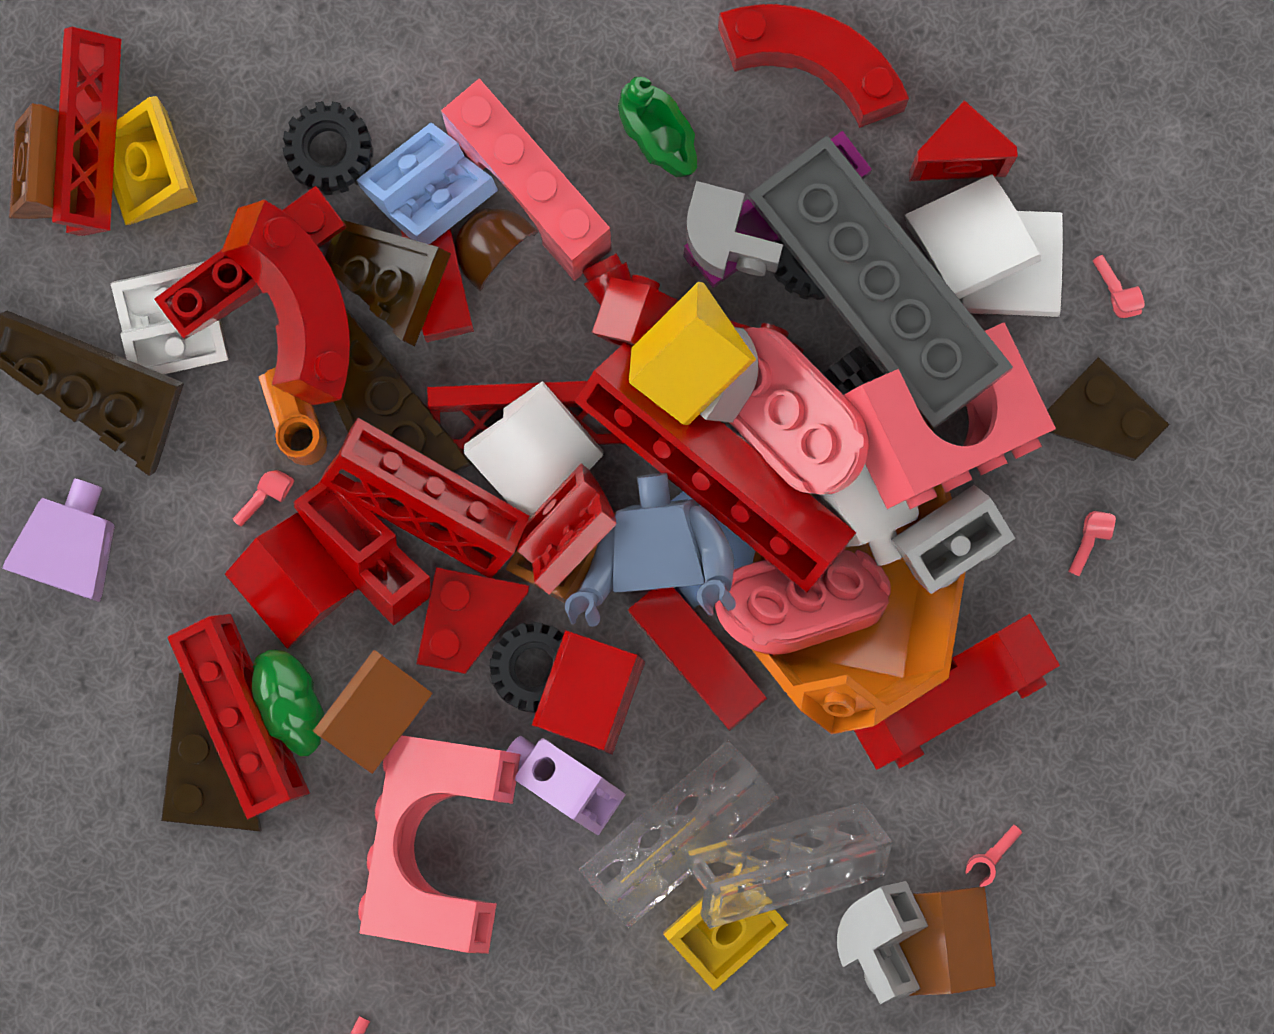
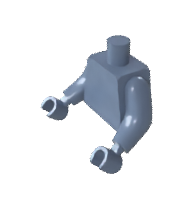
(658, 548)

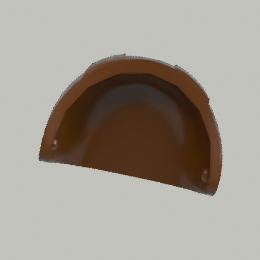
(487, 240)

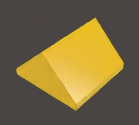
(149, 164)
(689, 356)
(722, 949)

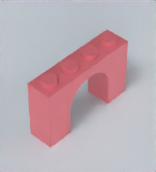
(497, 141)
(911, 459)
(397, 896)

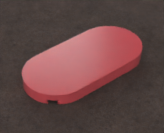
(801, 420)
(782, 618)

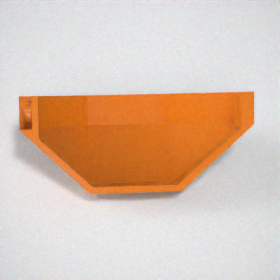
(883, 667)

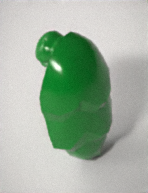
(658, 127)
(287, 700)

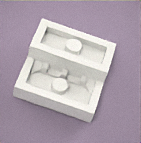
(973, 236)
(1032, 289)
(150, 335)
(532, 449)

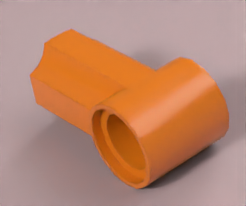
(289, 416)

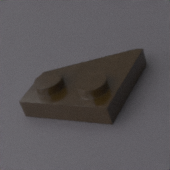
(1106, 414)

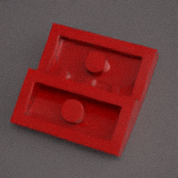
(566, 528)

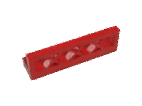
(90, 107)
(497, 397)
(428, 495)
(221, 684)

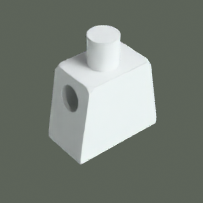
(866, 514)

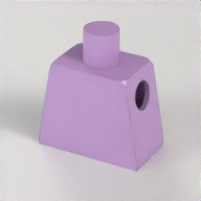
(65, 544)
(566, 783)

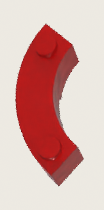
(819, 46)
(306, 298)
(635, 307)
(977, 678)

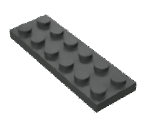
(879, 281)

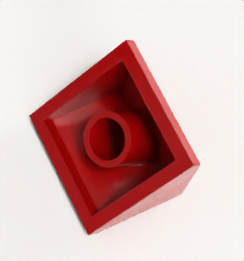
(964, 149)
(290, 579)
(589, 692)

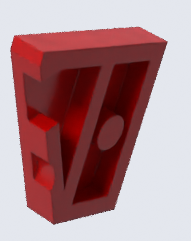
(464, 618)

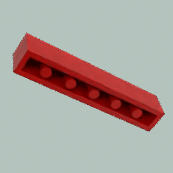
(720, 475)

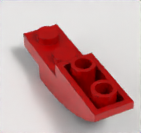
(224, 286)

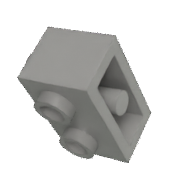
(953, 539)

